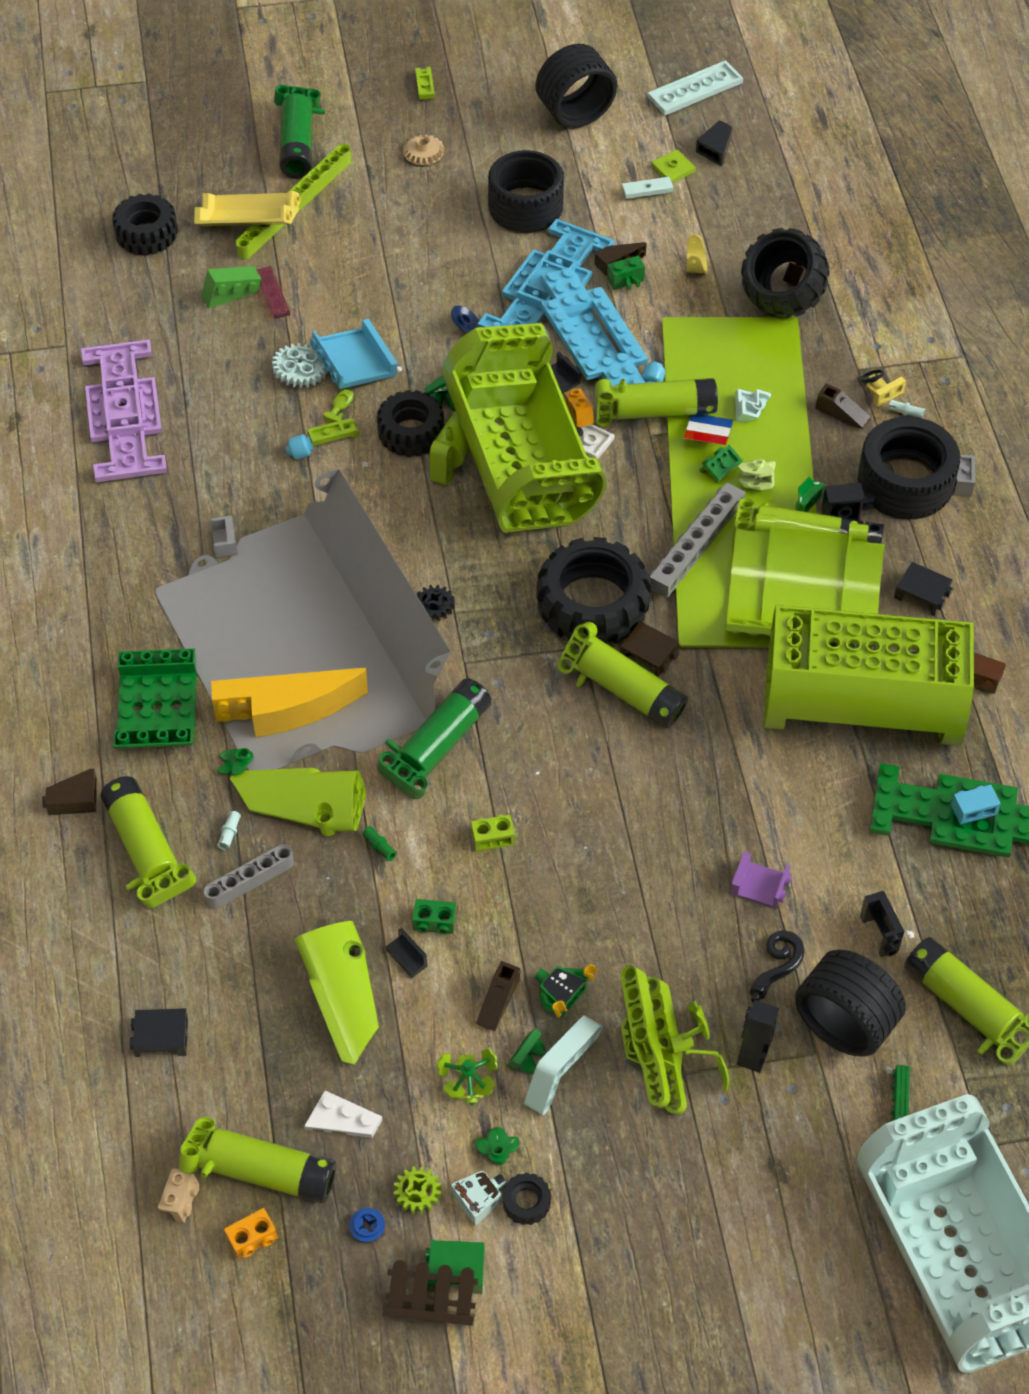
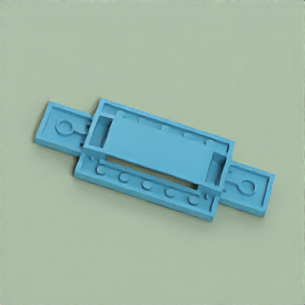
(582, 334)

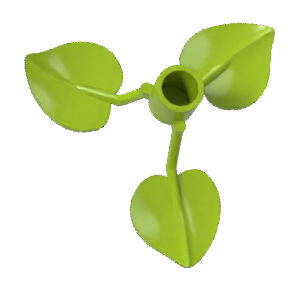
(684, 1042)

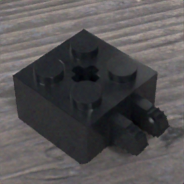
(846, 501)

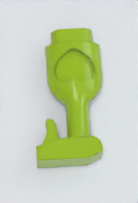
(340, 402)

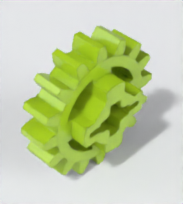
(422, 1182)

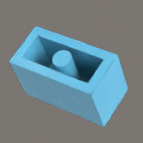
(975, 804)

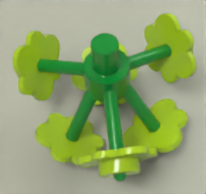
(467, 1067)

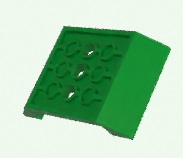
(152, 680)

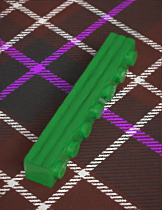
(901, 1092)

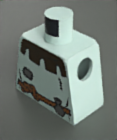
(478, 1194)

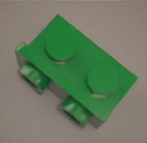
(724, 461)

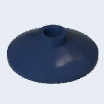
(464, 318)

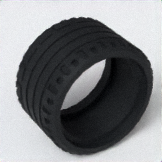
(564, 70)
(525, 169)
(850, 1002)

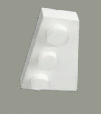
(342, 1116)

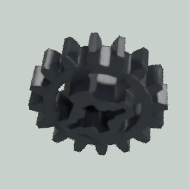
(435, 600)

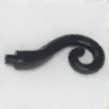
(762, 983)

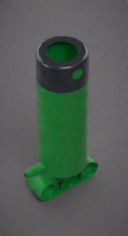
(297, 113)
(434, 738)

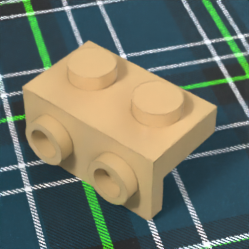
(179, 1194)

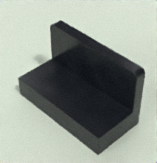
(407, 954)

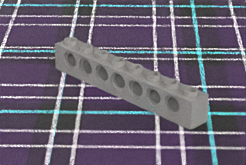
(696, 540)

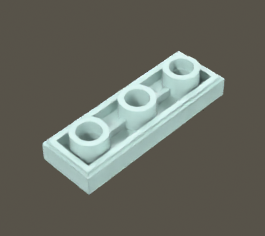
(647, 187)

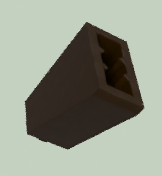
(72, 795)

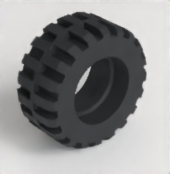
(141, 210)
(404, 407)

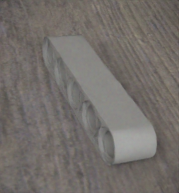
(244, 884)

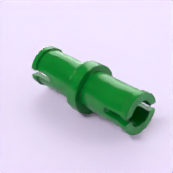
(379, 843)

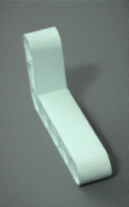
(558, 1061)

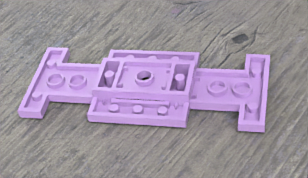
(125, 424)

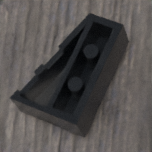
(757, 1035)

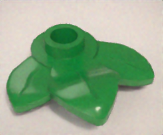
(235, 761)
(497, 1145)

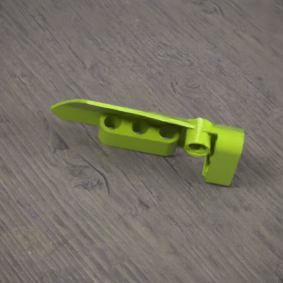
(306, 796)
(341, 986)

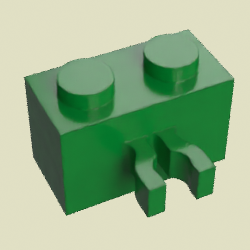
(626, 273)

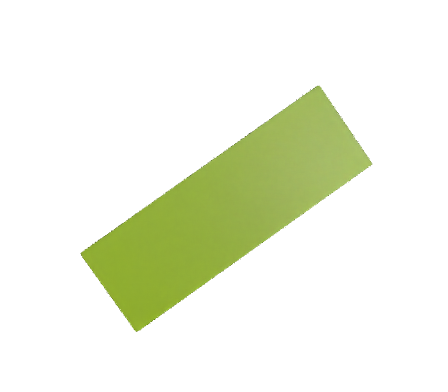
(748, 357)

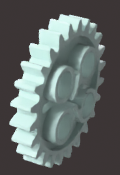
(298, 366)

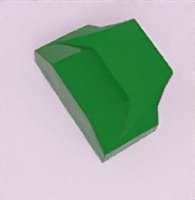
(808, 494)

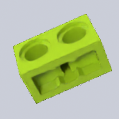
(494, 837)

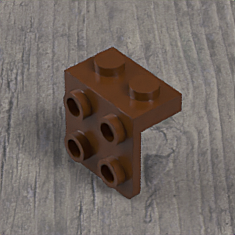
(987, 673)

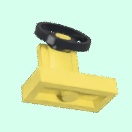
(882, 391)

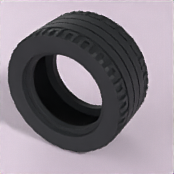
(912, 439)

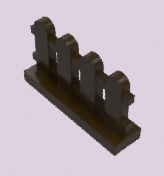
(419, 1298)

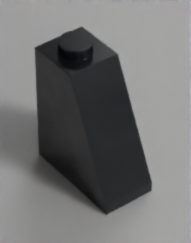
(715, 142)

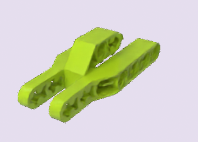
(647, 1038)

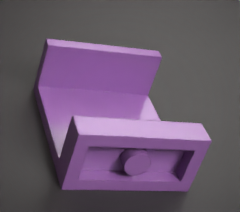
(760, 883)

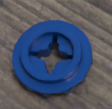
(370, 1216)

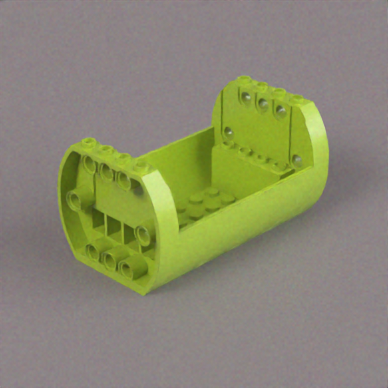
(509, 380)
(866, 685)

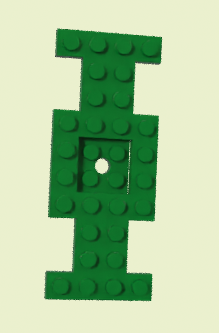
(934, 809)

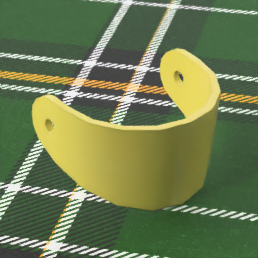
(696, 255)

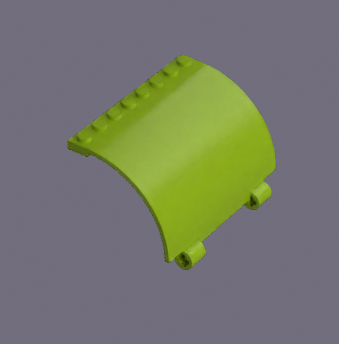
(801, 571)

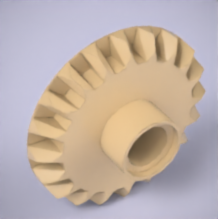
(423, 150)

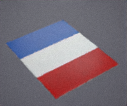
(708, 429)

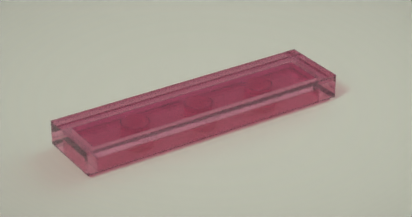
(273, 293)

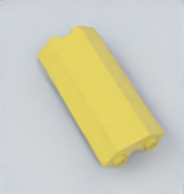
(247, 209)

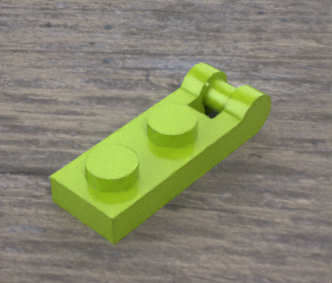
(425, 83)
(333, 431)

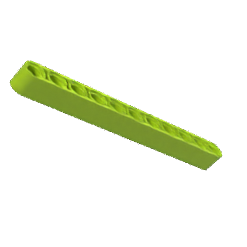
(307, 188)

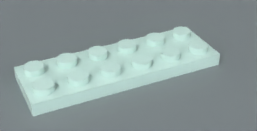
(695, 87)

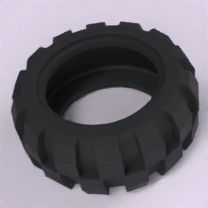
(599, 560)

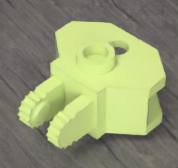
(757, 474)

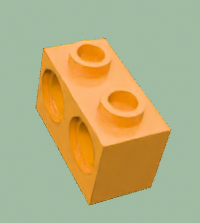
(579, 408)
(247, 1229)

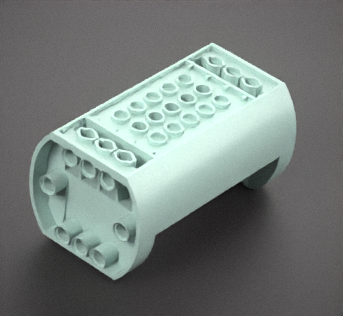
(953, 1164)

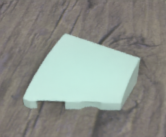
(749, 404)

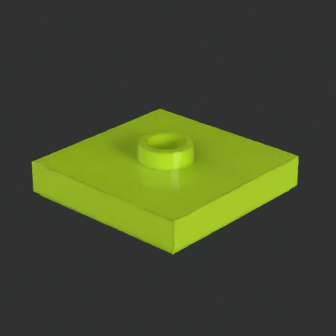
(674, 166)

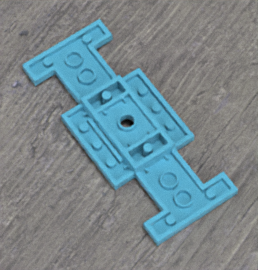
(526, 284)

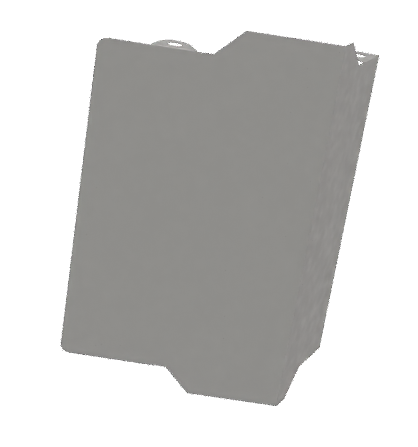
(307, 601)

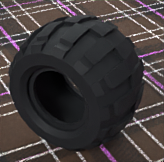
(771, 252)

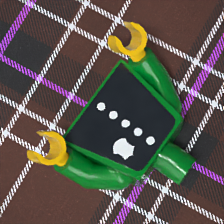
(563, 987)

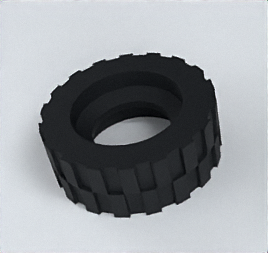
(533, 1214)

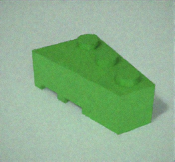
(229, 284)

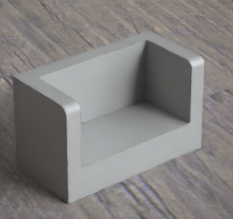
(966, 476)
(224, 536)

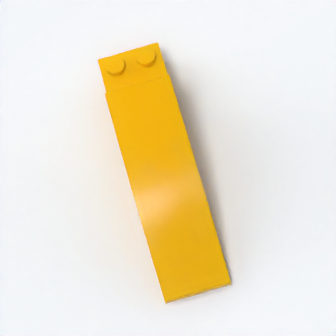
(287, 700)

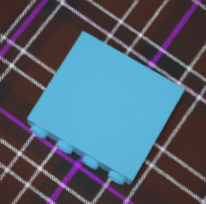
(355, 356)

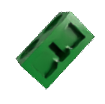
(435, 912)

